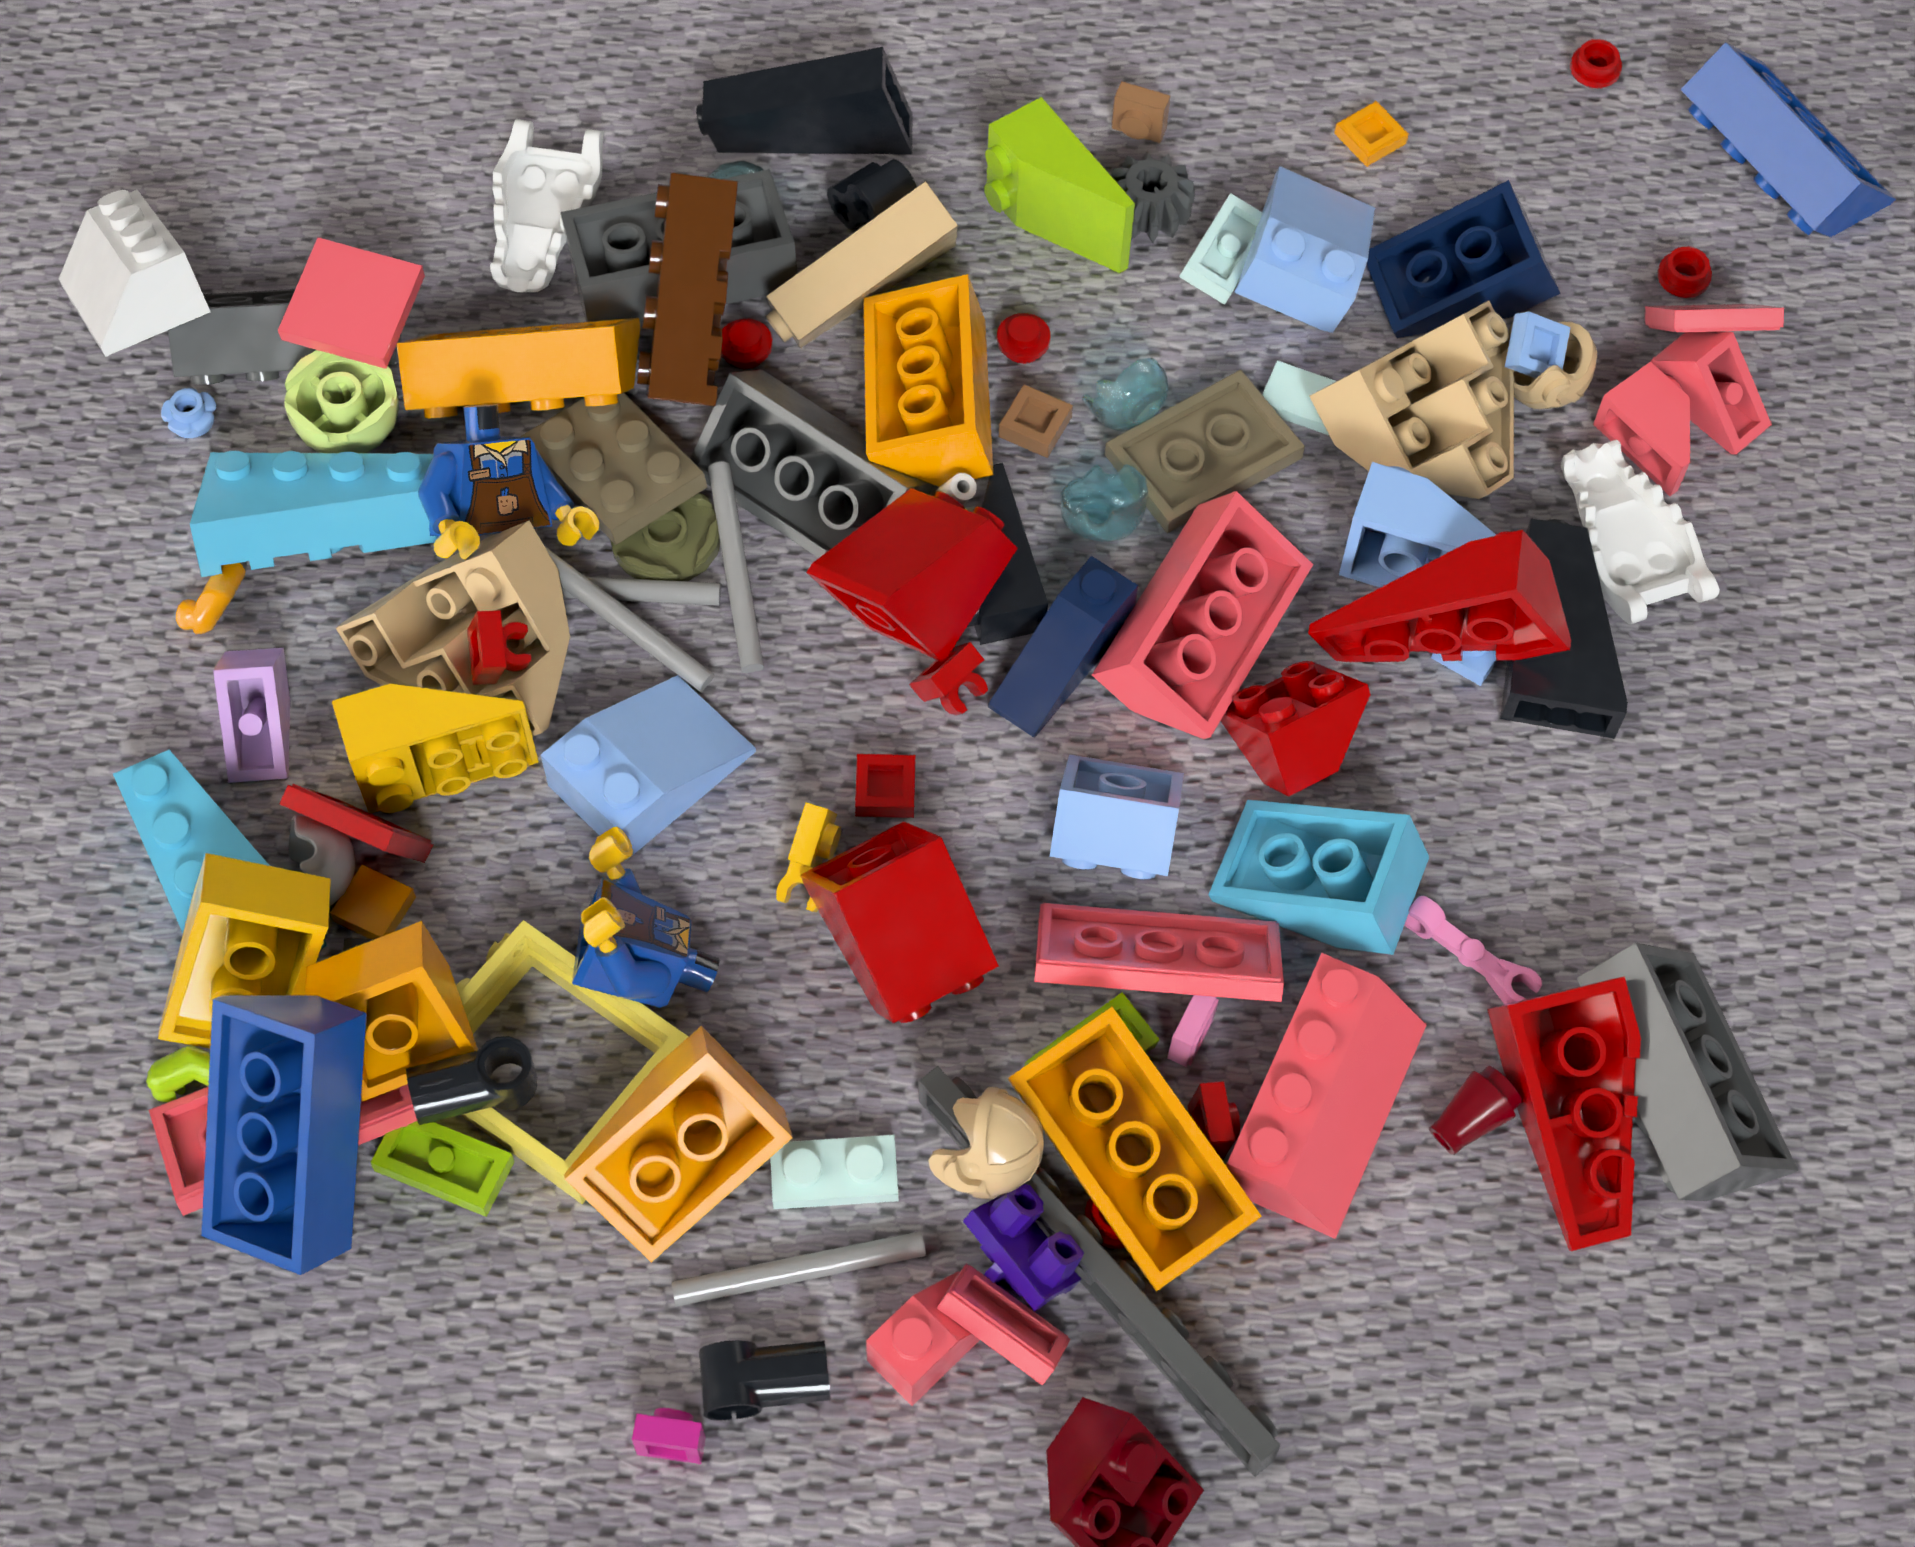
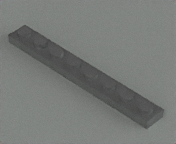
(1120, 1292)

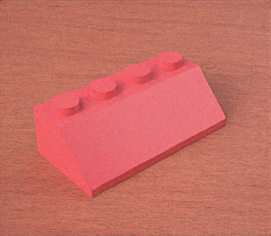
(1204, 617)
(1326, 1096)

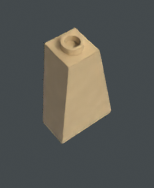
(863, 266)

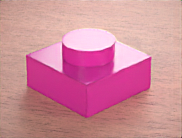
(669, 1436)

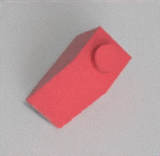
(1719, 387)
(1651, 423)
(918, 1343)

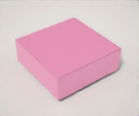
(1192, 1029)

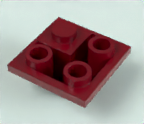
(1115, 1481)

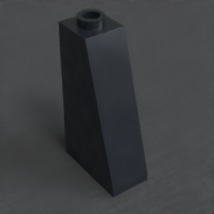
(810, 108)
(1579, 686)

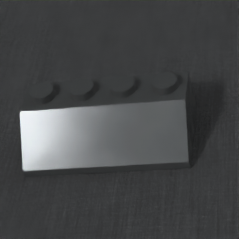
(614, 240)
(238, 338)
(796, 462)
(1694, 1080)

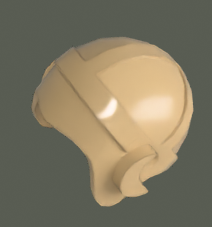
(1558, 386)
(1002, 1150)

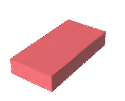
(1004, 1323)

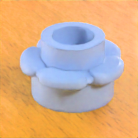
(190, 423)

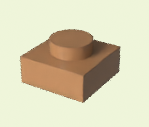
(1140, 112)
(1035, 421)

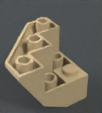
(1433, 407)
(421, 627)

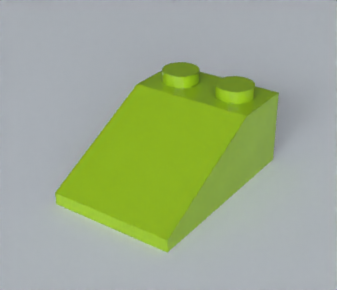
(1057, 186)

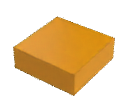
(1371, 133)
(373, 904)

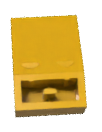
(430, 742)

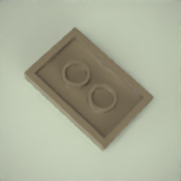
(1206, 448)
(617, 464)

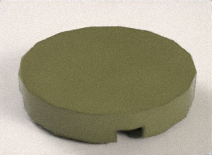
(670, 548)

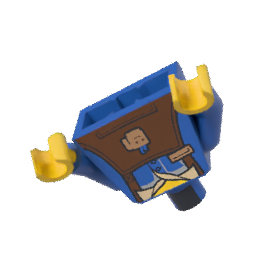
(493, 486)
(631, 941)

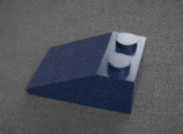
(1461, 261)

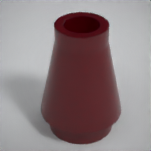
(1476, 1109)

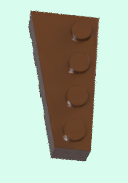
(689, 289)

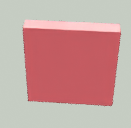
(351, 303)
(1714, 317)

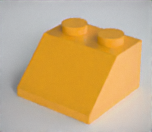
(407, 999)

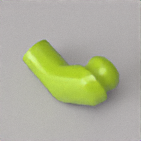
(176, 1070)

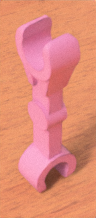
(1429, 921)

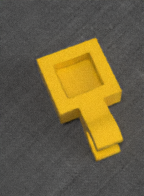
(814, 841)

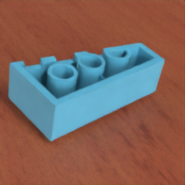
(308, 504)
(179, 826)

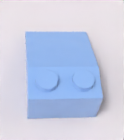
(1308, 251)
(1402, 526)
(644, 760)

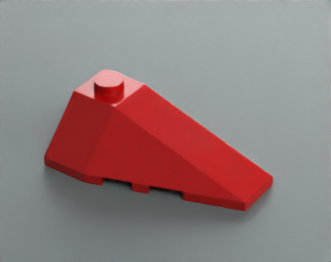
(1474, 598)
(1576, 1078)

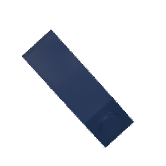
(1065, 646)

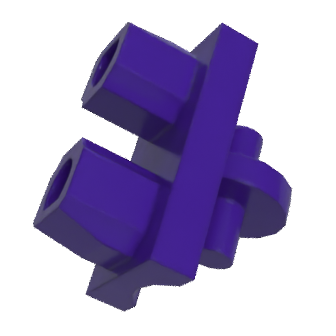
(1020, 1250)

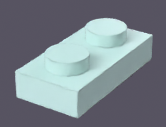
(1223, 250)
(834, 1172)

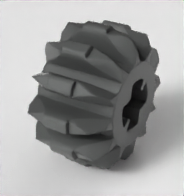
(1160, 194)

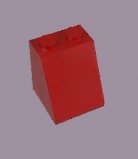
(917, 570)
(902, 921)

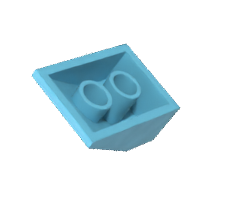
(1324, 872)

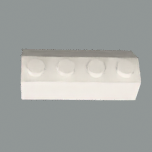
(129, 274)

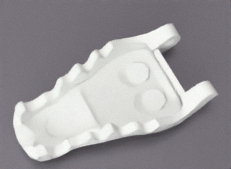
(529, 194)
(1636, 538)

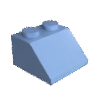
(1116, 816)

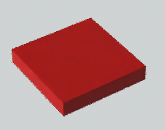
(356, 822)

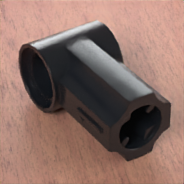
(464, 1081)
(748, 1377)

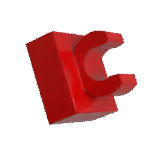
(489, 649)
(944, 679)

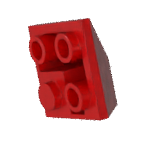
(1297, 724)

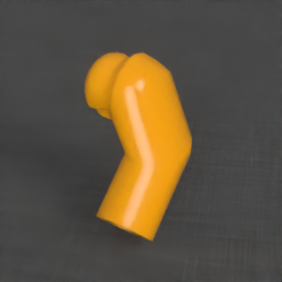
(212, 602)

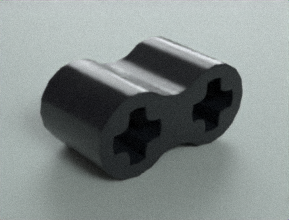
(869, 192)

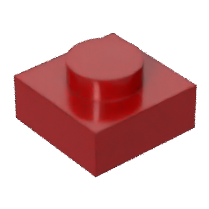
(885, 785)
(1215, 1116)

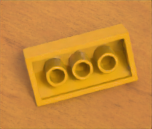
(519, 365)
(928, 381)
(1135, 1148)

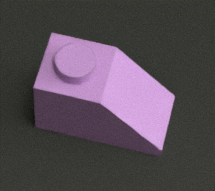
(254, 713)

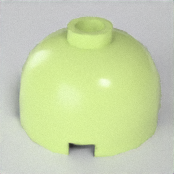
(340, 403)

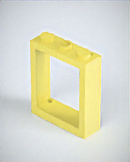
(482, 993)

